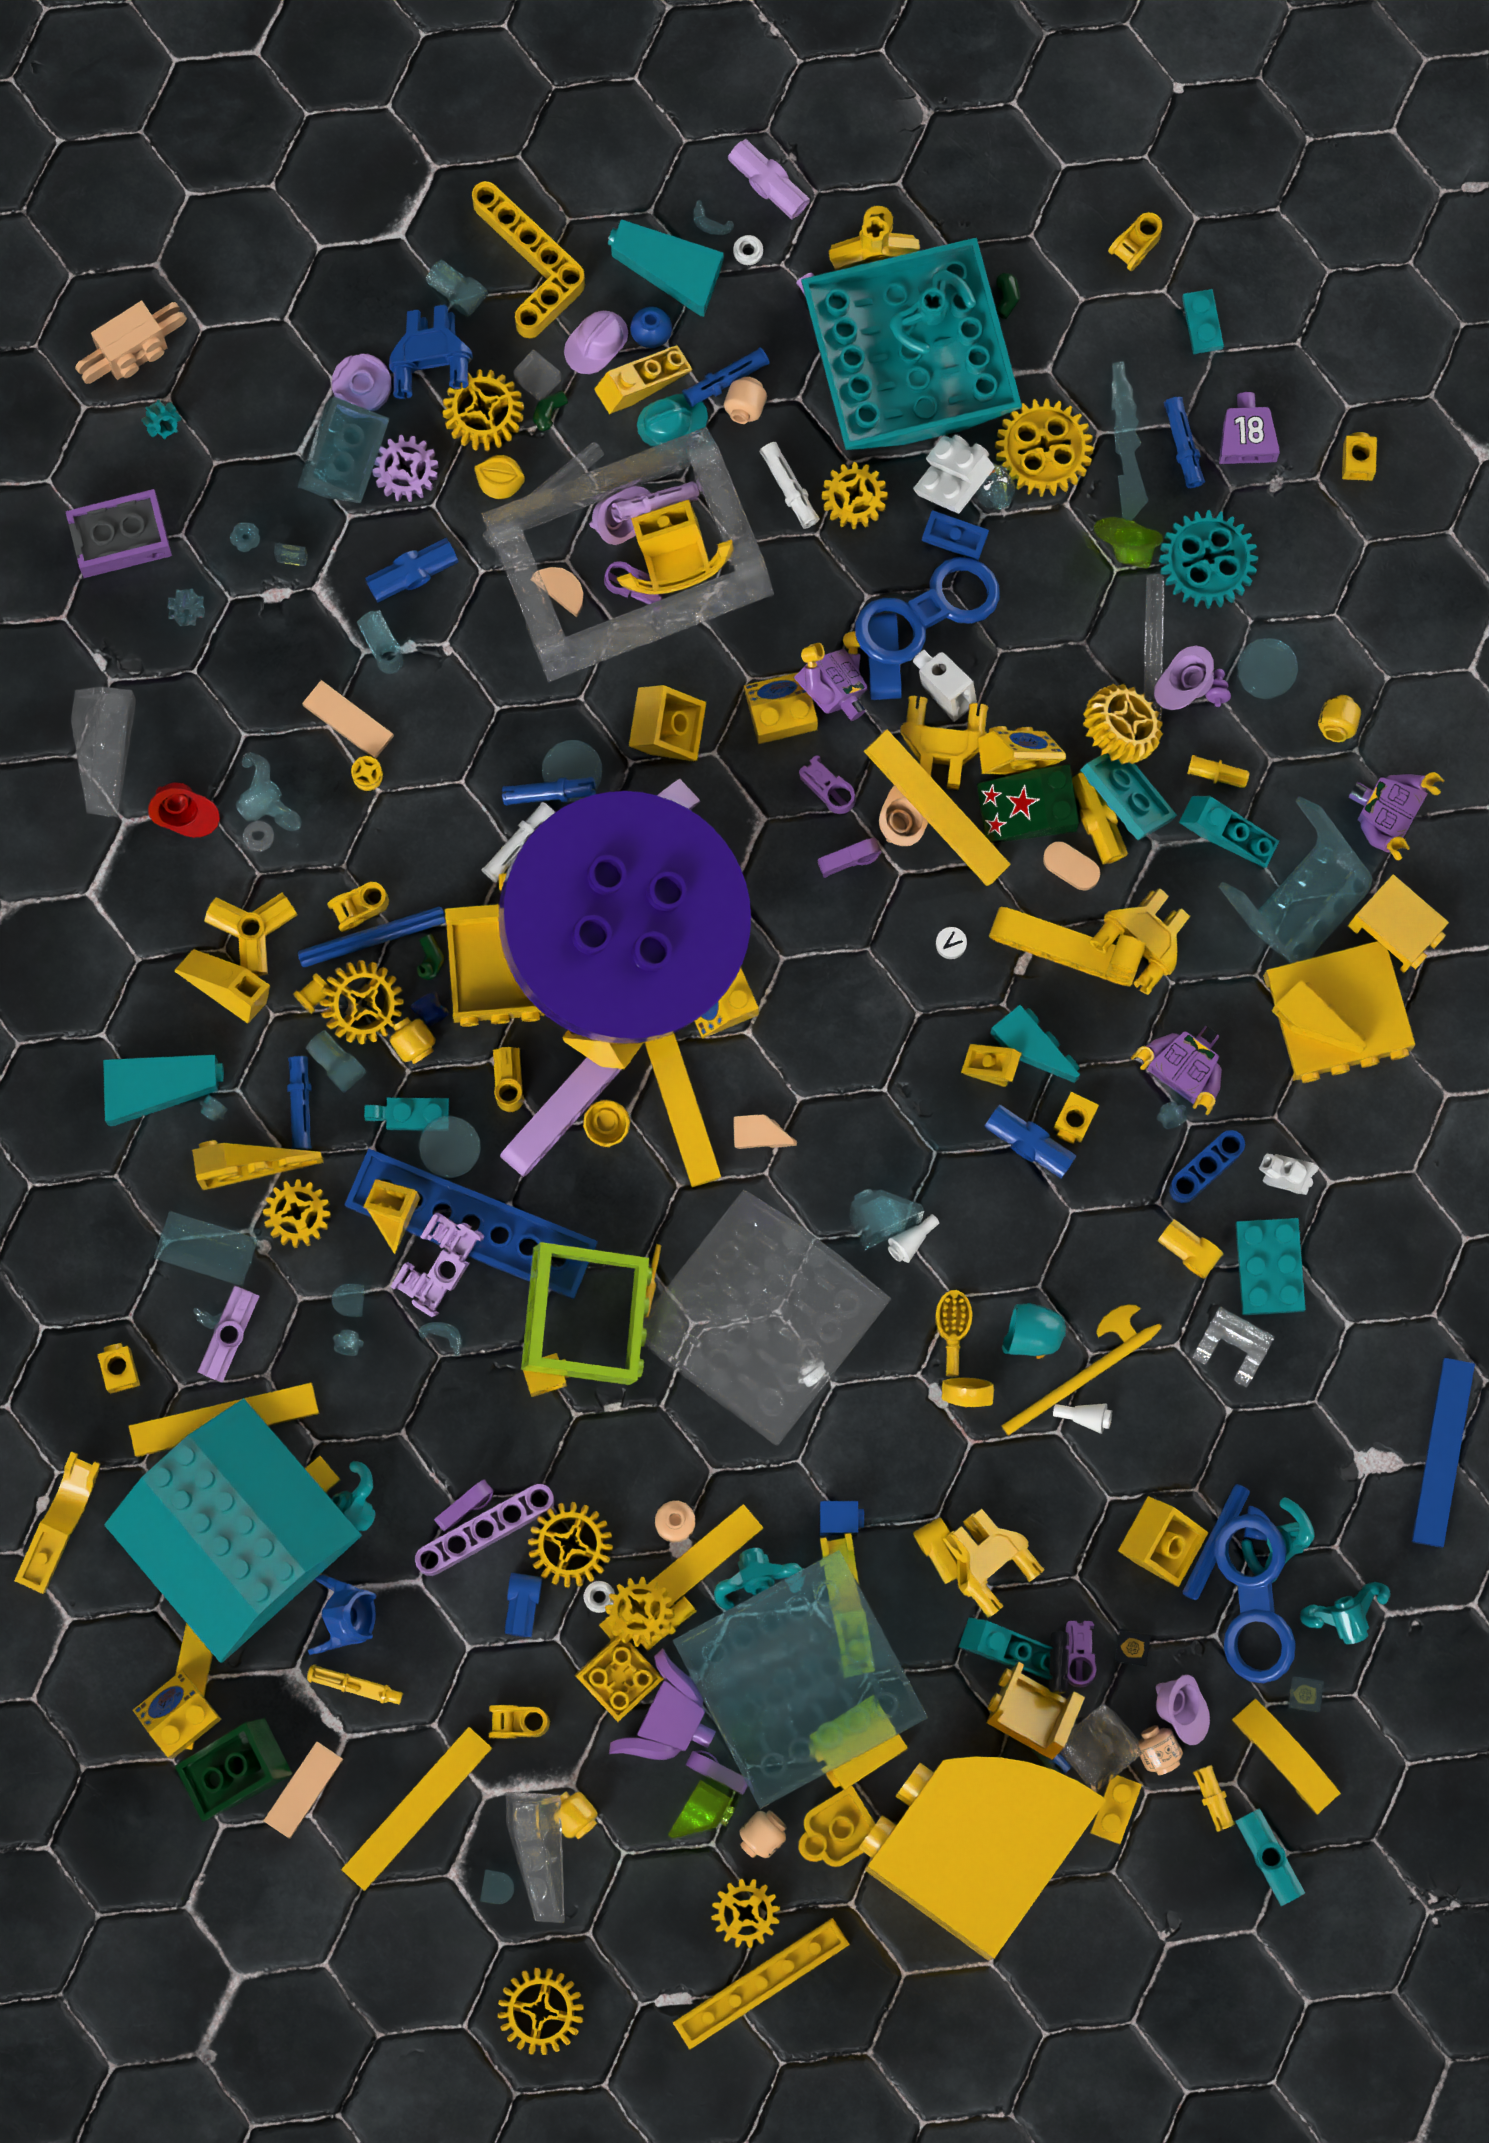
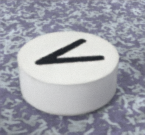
(951, 943)

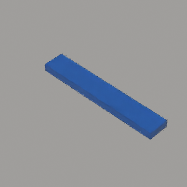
(1443, 1452)

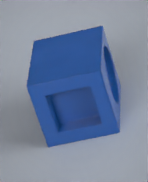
(840, 1517)

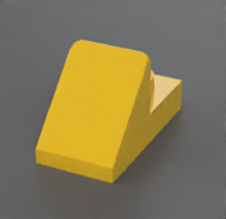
(991, 1063)

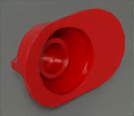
(183, 810)

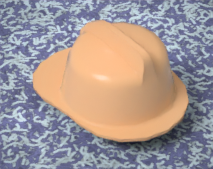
(901, 820)

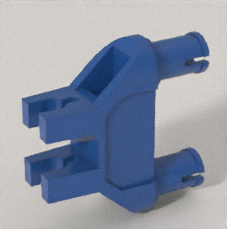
(427, 349)

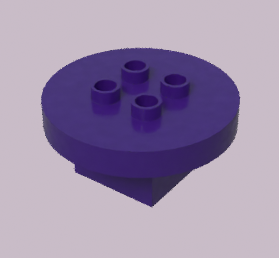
(624, 917)

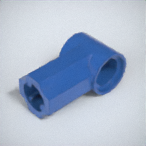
(522, 1596)

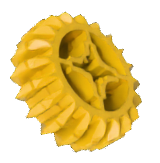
(473, 415)
(1117, 730)
(352, 1013)
(545, 1534)
(568, 2017)

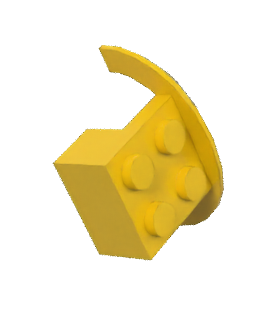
(673, 551)

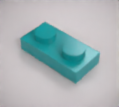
(1202, 321)

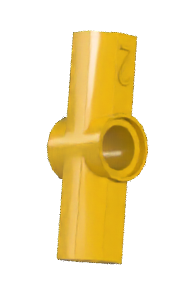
(1099, 821)

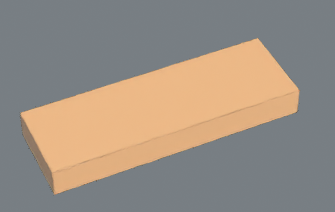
(348, 719)
(303, 1790)

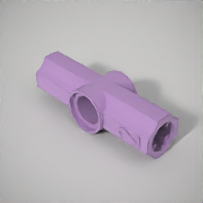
(768, 179)
(236, 1314)

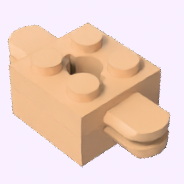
(130, 341)

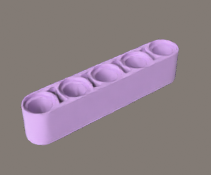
(557, 1115)
(468, 1530)

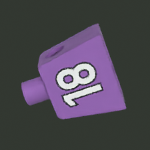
(1248, 433)

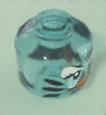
(997, 489)

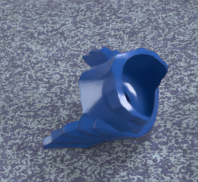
(347, 1615)

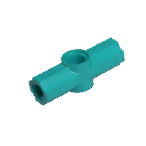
(1281, 1875)

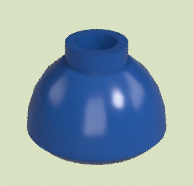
(651, 327)

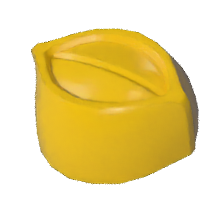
(499, 476)
(968, 1392)

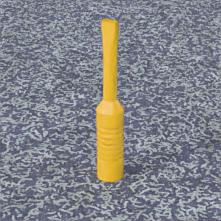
(651, 1288)

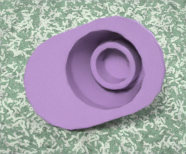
(595, 342)
(604, 523)
(1186, 678)
(1184, 1708)

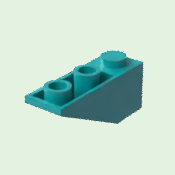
(1228, 830)
(1037, 1048)
(1006, 1647)

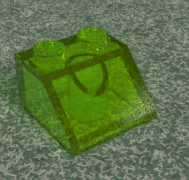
(702, 1812)

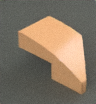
(760, 1132)

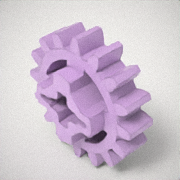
(413, 461)

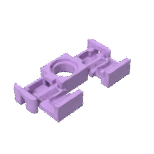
(433, 1290)

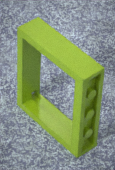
(536, 1313)

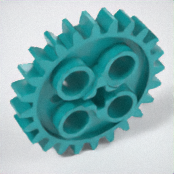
(1199, 533)

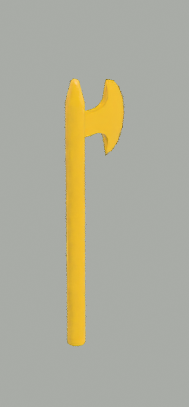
(1115, 1321)

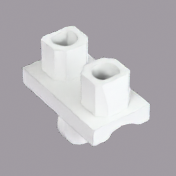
(1288, 1173)

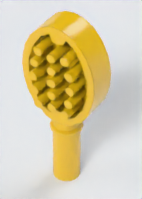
(953, 1323)

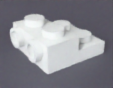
(954, 473)

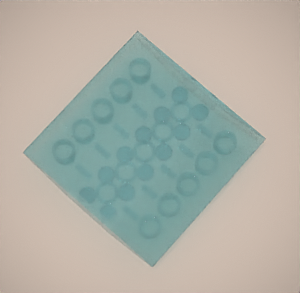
(800, 1679)

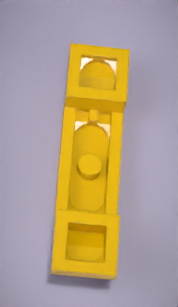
(1286, 1755)

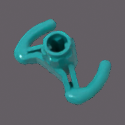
(930, 309)
(354, 1503)
(1295, 1535)
(754, 1576)
(1348, 1613)

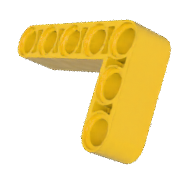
(533, 253)
(1068, 946)

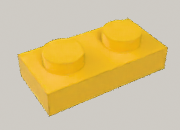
(1117, 1809)

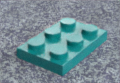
(1129, 795)
(1270, 1266)

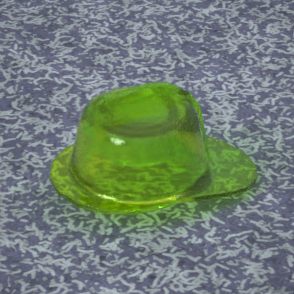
(1129, 540)

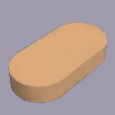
(1071, 866)

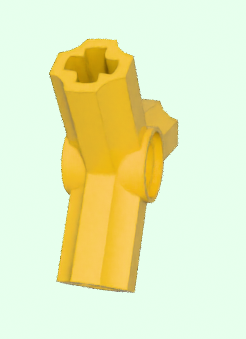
(872, 245)
(233, 921)

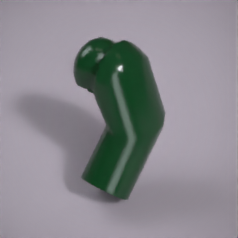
(1011, 294)
(545, 409)
(433, 960)

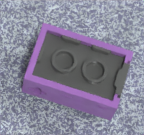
(118, 533)

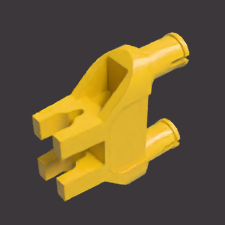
(941, 744)
(1147, 927)
(982, 1559)

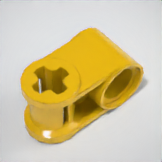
(1134, 244)
(356, 905)
(515, 1721)

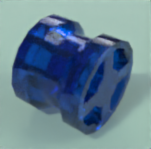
(430, 1009)

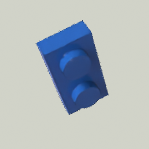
(955, 535)

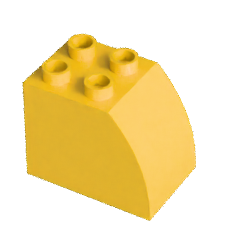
(979, 1843)

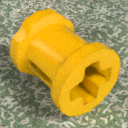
(311, 993)

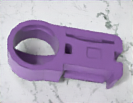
(646, 598)
(824, 783)
(850, 856)
(464, 1505)
(1080, 1650)
(716, 1772)

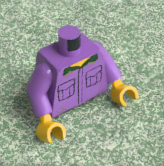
(834, 678)
(1392, 808)
(1185, 1065)

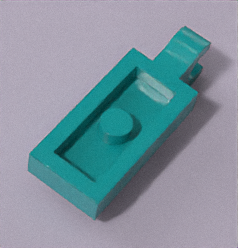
(408, 1112)

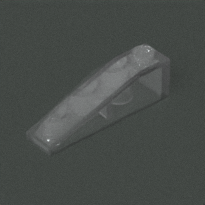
(102, 737)
(537, 1843)

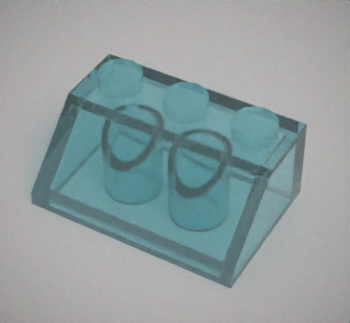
(343, 451)
(882, 1216)

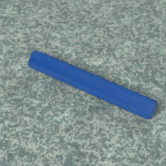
(1207, 1558)

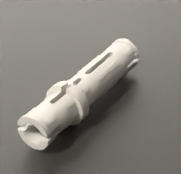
(795, 495)
(506, 854)

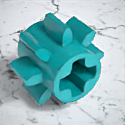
(161, 419)

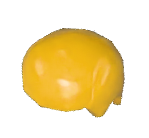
(606, 1123)

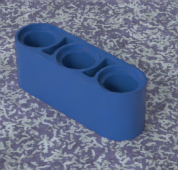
(884, 678)
(1214, 1153)

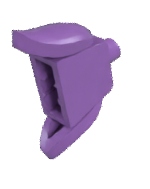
(671, 1718)

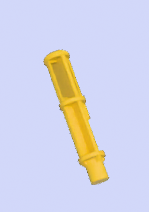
(353, 1685)

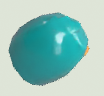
(1034, 1331)

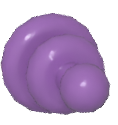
(1218, 692)

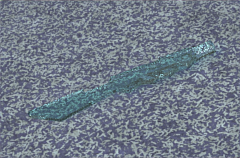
(1131, 486)

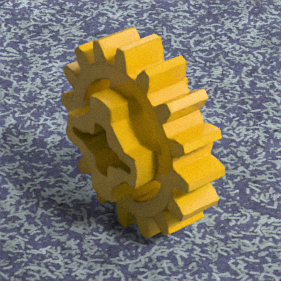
(863, 501)
(311, 1209)
(632, 1620)
(754, 1901)

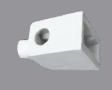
(945, 683)

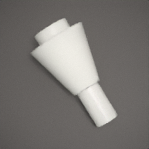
(905, 1244)
(1091, 1416)

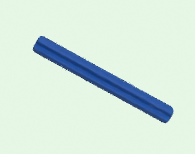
(371, 936)

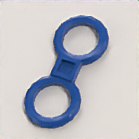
(927, 610)
(1255, 1598)

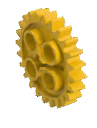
(1037, 422)

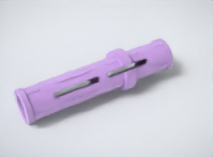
(647, 503)

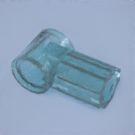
(462, 292)
(380, 641)
(340, 1067)

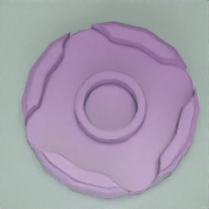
(362, 381)

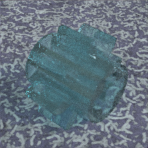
(186, 607)

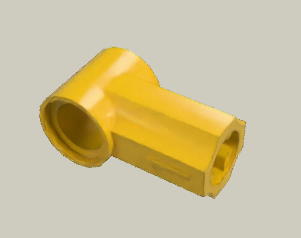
(508, 1076)
(1197, 1253)
(931, 1543)

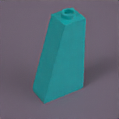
(670, 263)
(153, 1084)

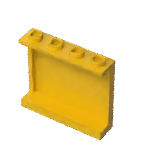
(479, 971)
(1367, 995)

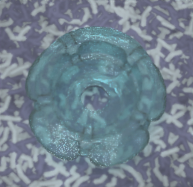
(245, 529)
(212, 1108)
(1172, 1115)
(347, 1343)

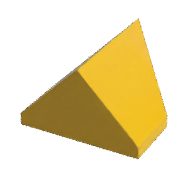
(391, 1210)

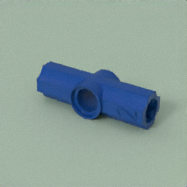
(411, 570)
(1030, 1141)

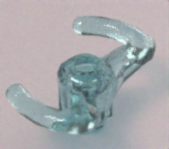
(264, 796)

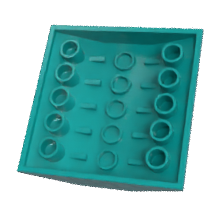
(885, 389)
(230, 1528)

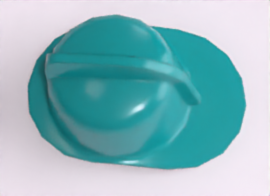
(670, 419)

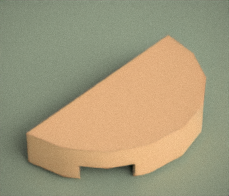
(563, 588)

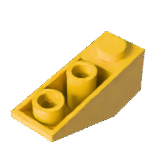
(641, 378)
(226, 983)
(1309, 1016)

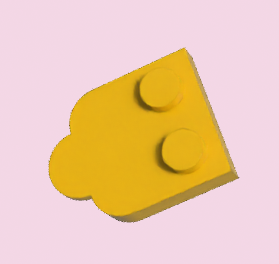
(836, 1829)

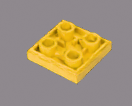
(619, 1677)

